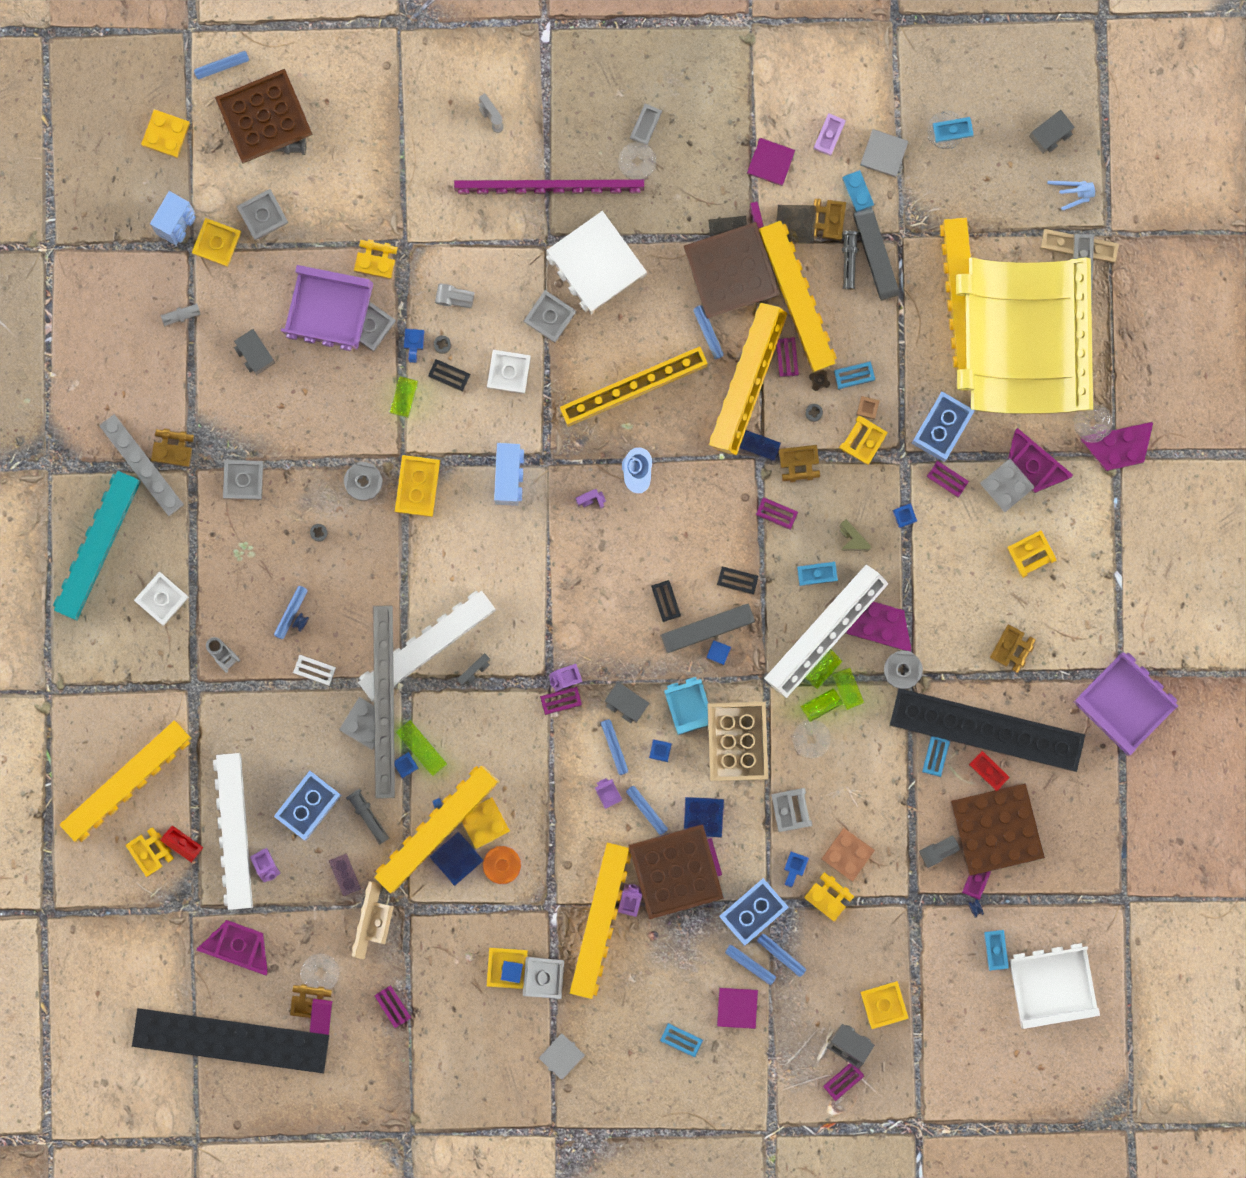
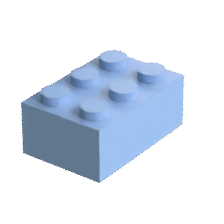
(173, 218)
(943, 426)
(508, 474)
(307, 805)
(753, 912)

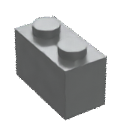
(1052, 131)
(254, 351)
(626, 702)
(850, 1045)

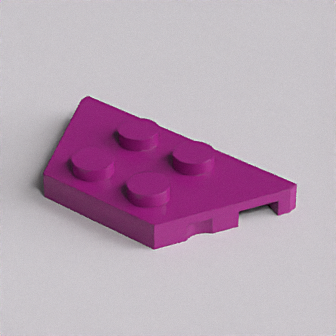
(1122, 447)
(1036, 463)
(883, 626)
(238, 946)

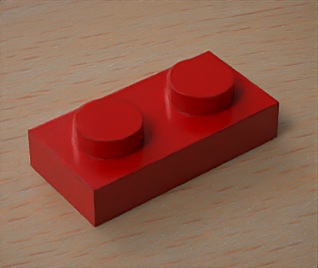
(989, 770)
(181, 844)

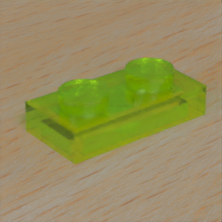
(404, 397)
(823, 669)
(848, 688)
(821, 705)

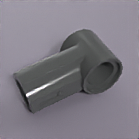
(936, 852)

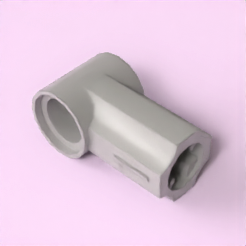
(449, 295)

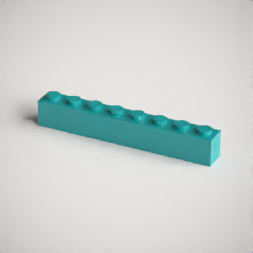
(97, 545)

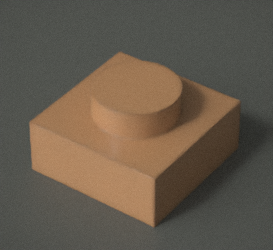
(868, 407)

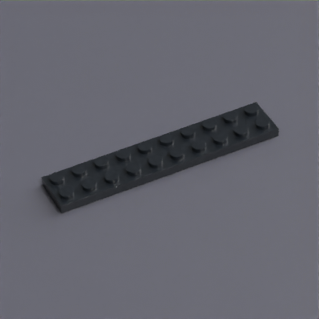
(987, 730)
(230, 1040)

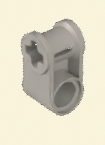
(222, 654)

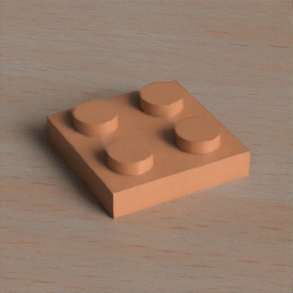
(848, 854)

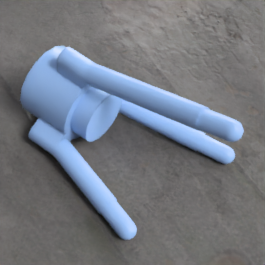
(1083, 189)

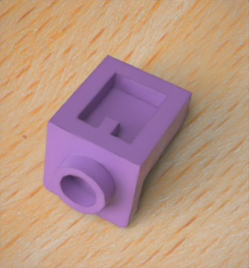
(587, 498)
(565, 677)
(607, 793)
(265, 865)
(630, 900)

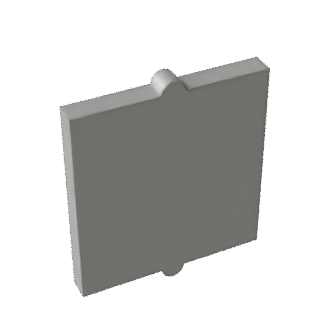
(561, 1056)

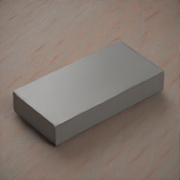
(645, 124)

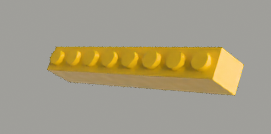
(957, 253)
(796, 296)
(748, 378)
(633, 386)
(125, 781)
(436, 830)
(599, 921)

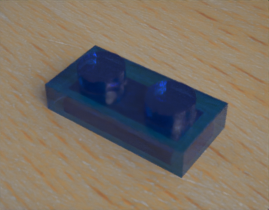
(760, 445)

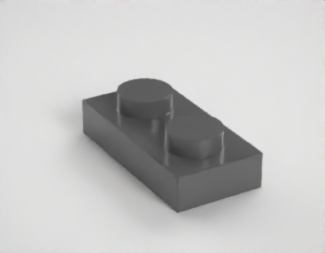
(468, 676)

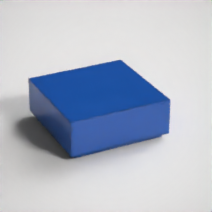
(904, 515)
(718, 652)
(660, 750)
(405, 765)
(511, 972)

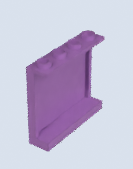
(328, 308)
(1126, 703)

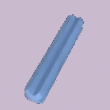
(221, 65)
(708, 332)
(290, 612)
(614, 747)
(646, 809)
(782, 955)
(749, 964)

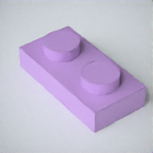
(829, 134)

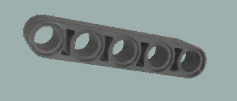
(876, 254)
(707, 628)

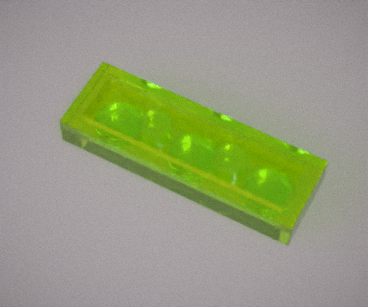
(421, 748)

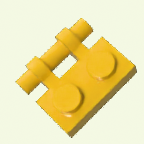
(375, 265)
(144, 855)
(825, 901)

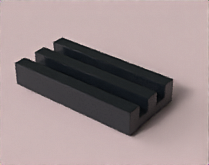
(446, 382)
(753, 584)
(660, 585)

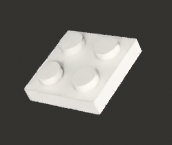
(508, 371)
(161, 598)

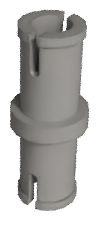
(180, 314)

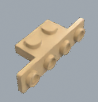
(373, 921)

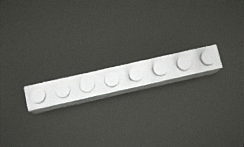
(826, 631)
(434, 639)
(234, 831)

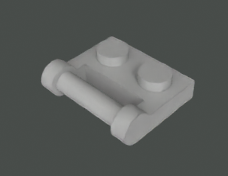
(488, 110)
(785, 811)

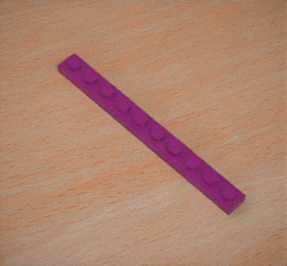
(541, 186)

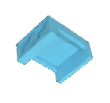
(687, 705)

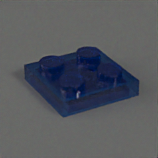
(705, 812)
(456, 858)

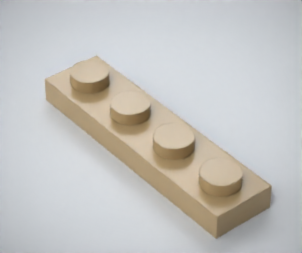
(1064, 243)

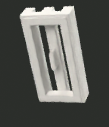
(329, 675)

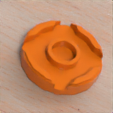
(502, 865)

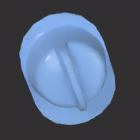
(637, 470)

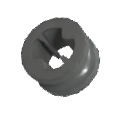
(445, 349)
(809, 409)
(324, 530)

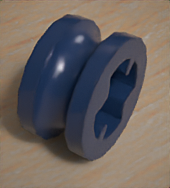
(300, 622)
(976, 908)

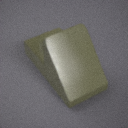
(857, 542)

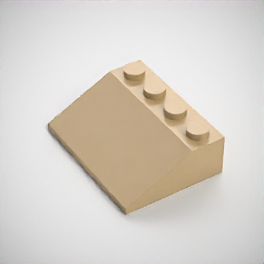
(737, 741)

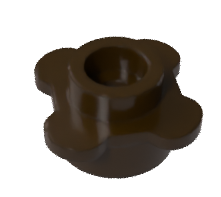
(819, 375)

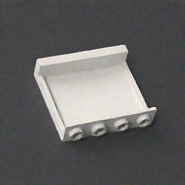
(595, 262)
(1053, 986)

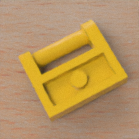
(868, 445)
(1029, 547)

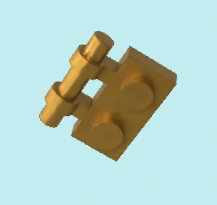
(834, 219)
(169, 453)
(799, 457)
(1007, 645)
(301, 1005)

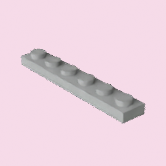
(141, 465)

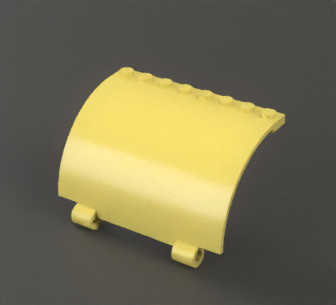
(1028, 336)

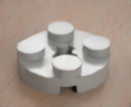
(357, 472)
(911, 662)

